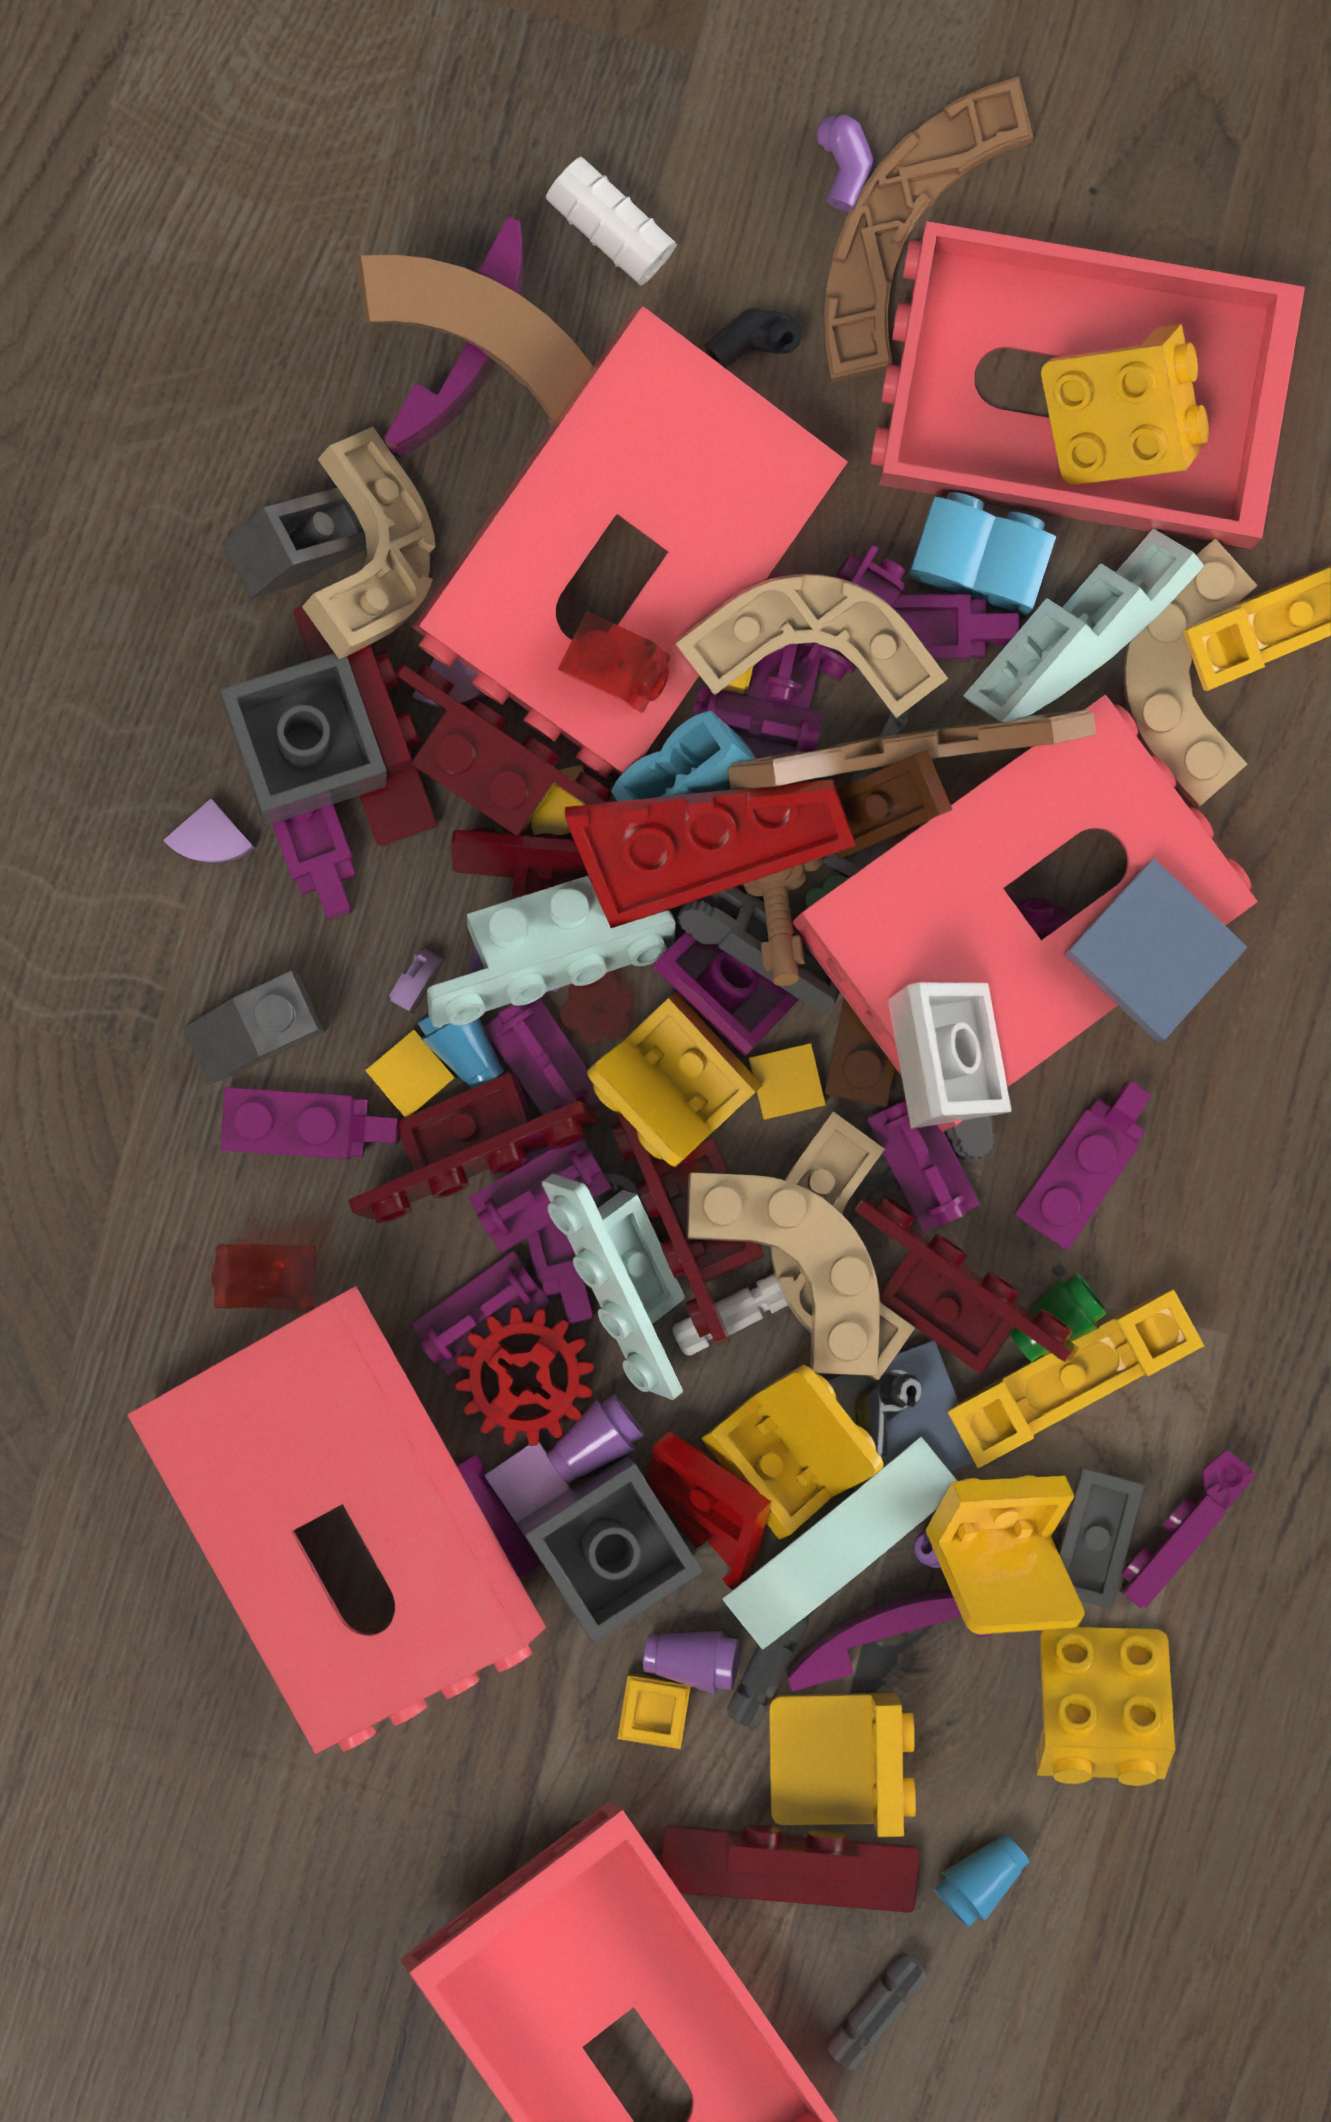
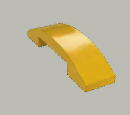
(1261, 629)
(1051, 1389)

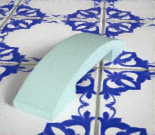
(841, 1544)

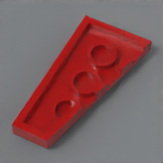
(693, 845)

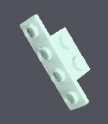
(542, 946)
(627, 1273)

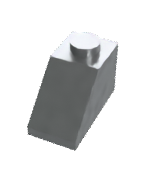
(294, 541)
(253, 1027)

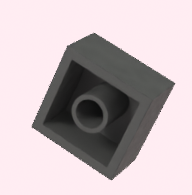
(304, 738)
(609, 1548)

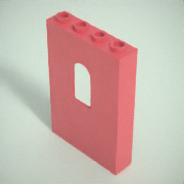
(1062, 300)
(680, 459)
(940, 907)
(320, 1424)
(575, 1949)

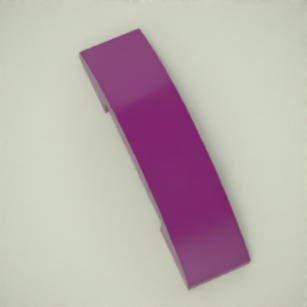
(427, 413)
(828, 1654)

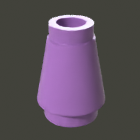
(595, 1440)
(694, 1659)

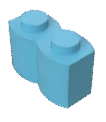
(982, 554)
(689, 763)

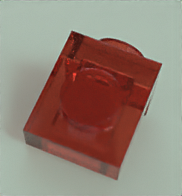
(616, 662)
(264, 1276)

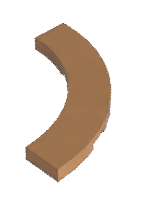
(890, 208)
(480, 312)
(887, 750)

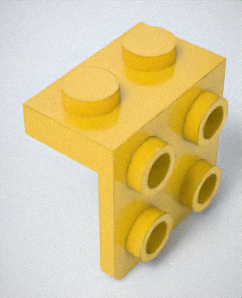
(1126, 409)
(673, 1081)
(794, 1447)
(1002, 1555)
(1105, 1705)
(841, 1760)

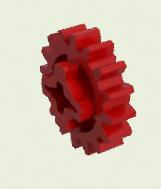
(507, 1398)

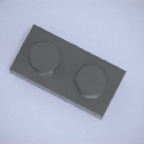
(1099, 1533)

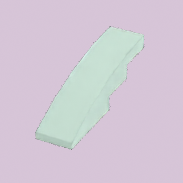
(1074, 640)

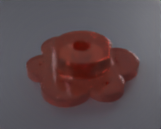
(611, 1023)

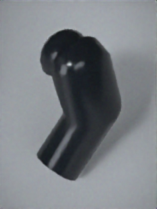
(757, 331)
(884, 1401)

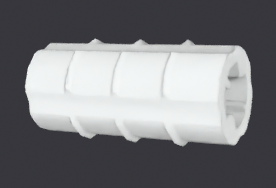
(610, 220)

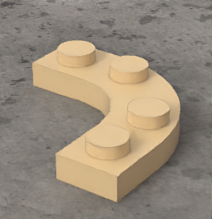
(397, 544)
(810, 611)
(1160, 684)
(833, 1169)
(820, 1244)

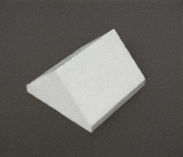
(948, 1052)

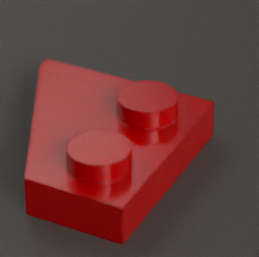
(709, 1504)

